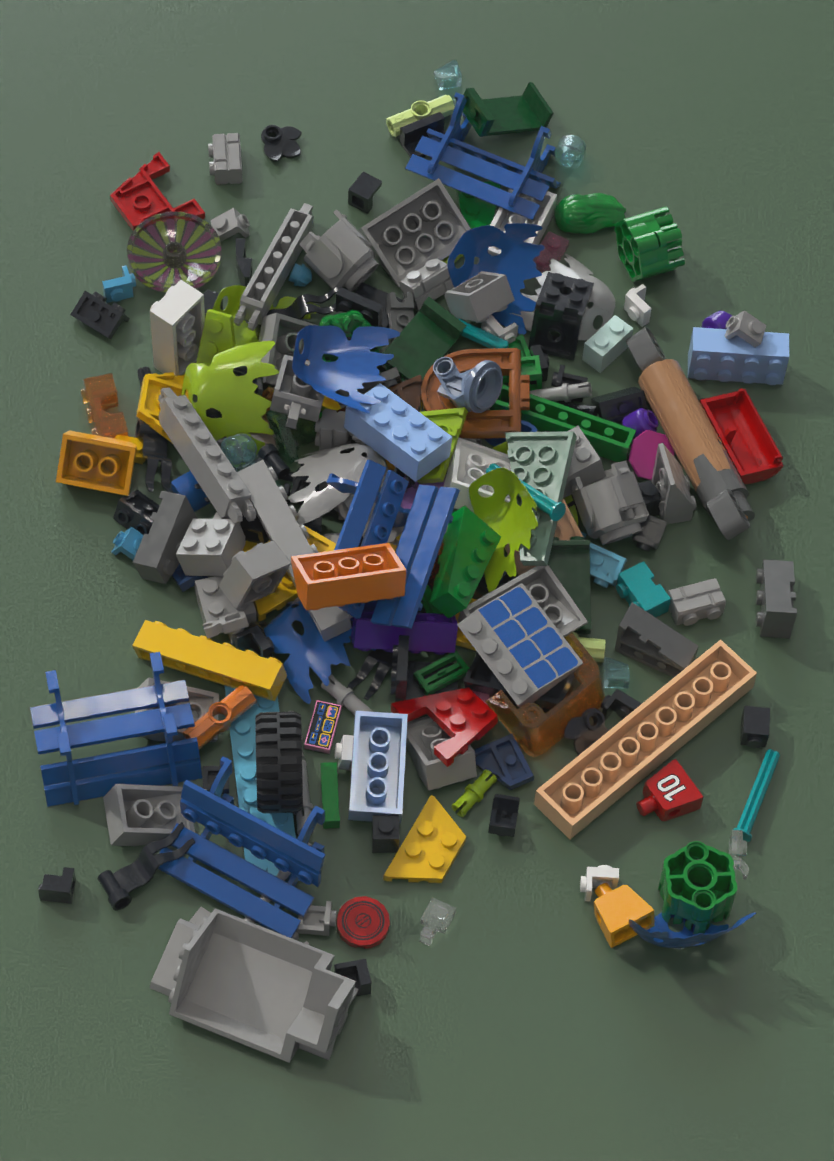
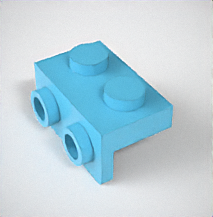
(605, 565)

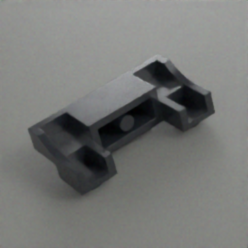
(482, 679)

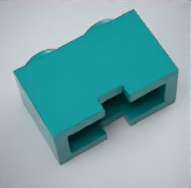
(637, 587)

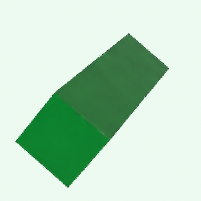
(329, 793)

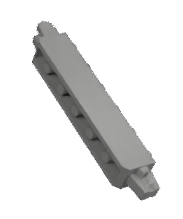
(274, 267)
(204, 457)

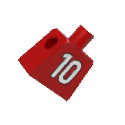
(670, 793)

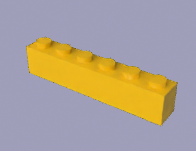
(211, 659)

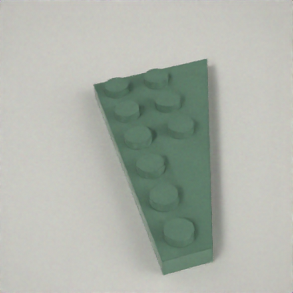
(544, 464)

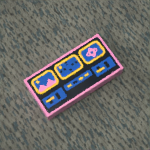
(323, 727)

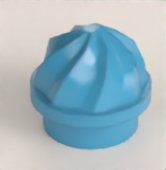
(300, 275)

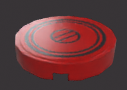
(363, 922)

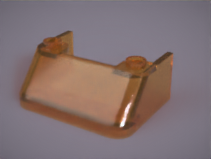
(541, 731)

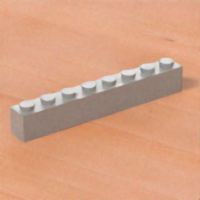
(281, 526)

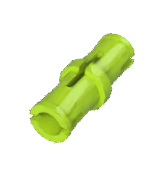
(474, 793)

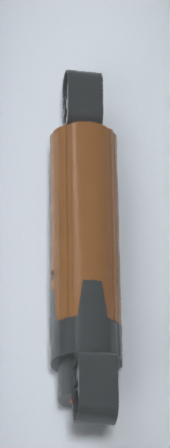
(692, 436)

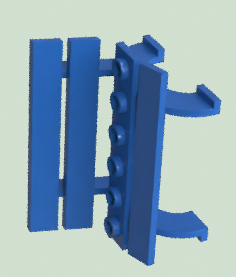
(453, 151)
(385, 516)
(113, 729)
(263, 841)

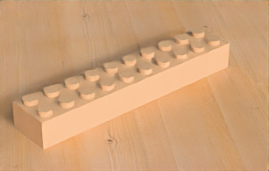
(644, 739)

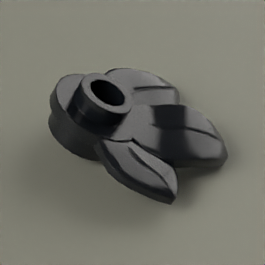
(280, 142)
(581, 730)

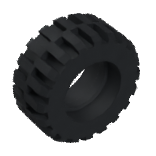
(279, 762)

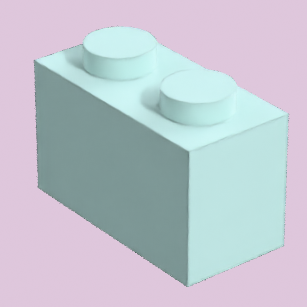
(607, 344)

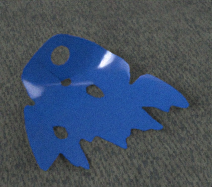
(513, 261)
(353, 366)
(305, 650)
(664, 937)

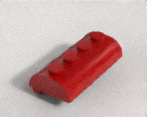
(743, 435)

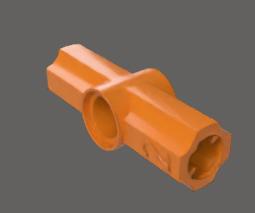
(231, 706)

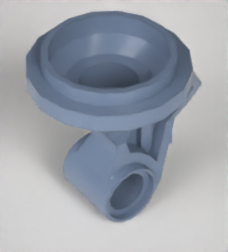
(472, 389)

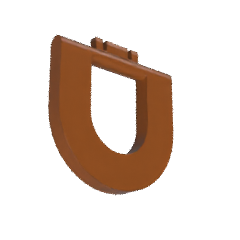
(490, 422)

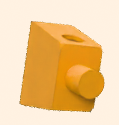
(615, 909)

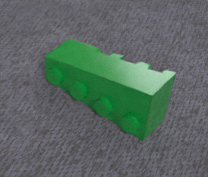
(464, 559)

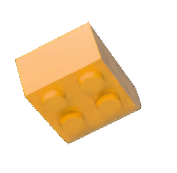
(96, 462)

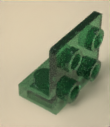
(289, 439)

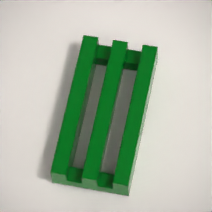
(425, 683)

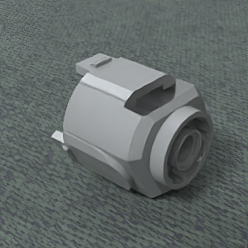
(340, 255)
(612, 505)

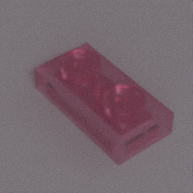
(554, 248)

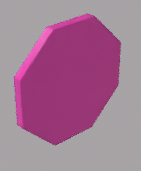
(644, 452)

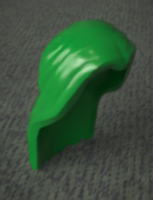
(588, 213)

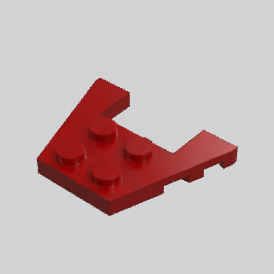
(140, 197)
(457, 713)

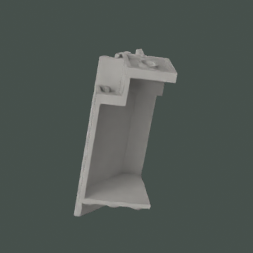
(254, 986)

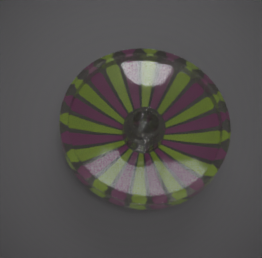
(174, 249)

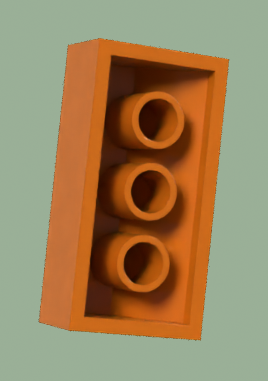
(348, 576)

